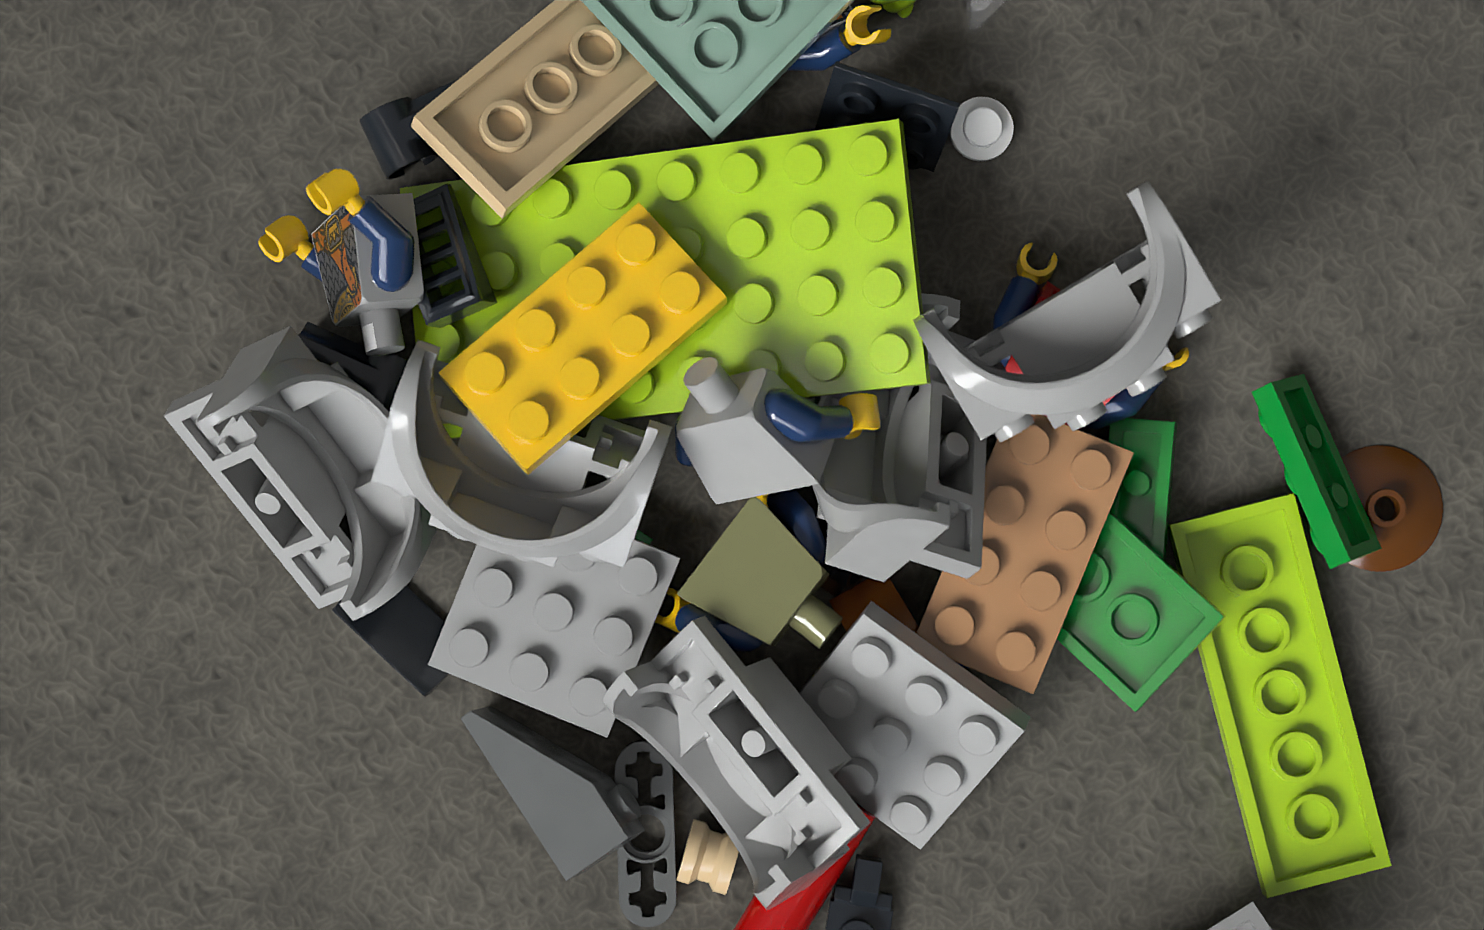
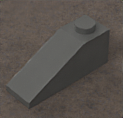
(564, 799)

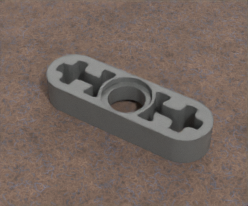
(663, 879)

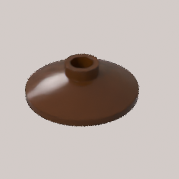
(1417, 502)

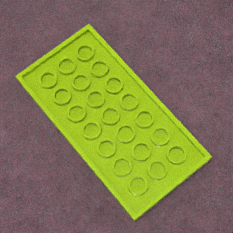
(791, 227)

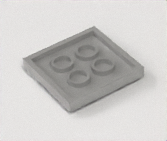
(554, 631)
(910, 723)

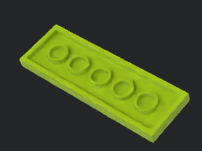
(1280, 697)

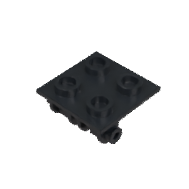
(865, 98)

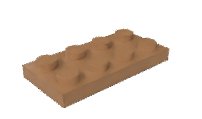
(1040, 525)

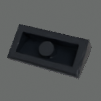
(404, 636)

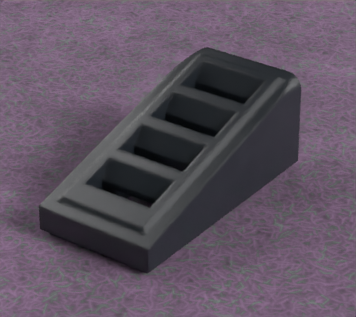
(477, 289)

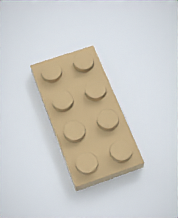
(533, 104)

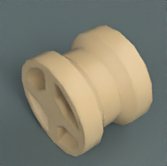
(708, 858)

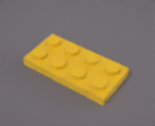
(583, 338)

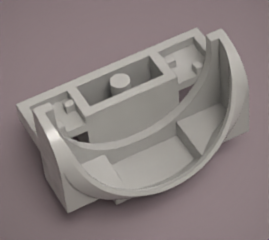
(1083, 338)
(304, 465)
(911, 483)
(489, 498)
(747, 753)

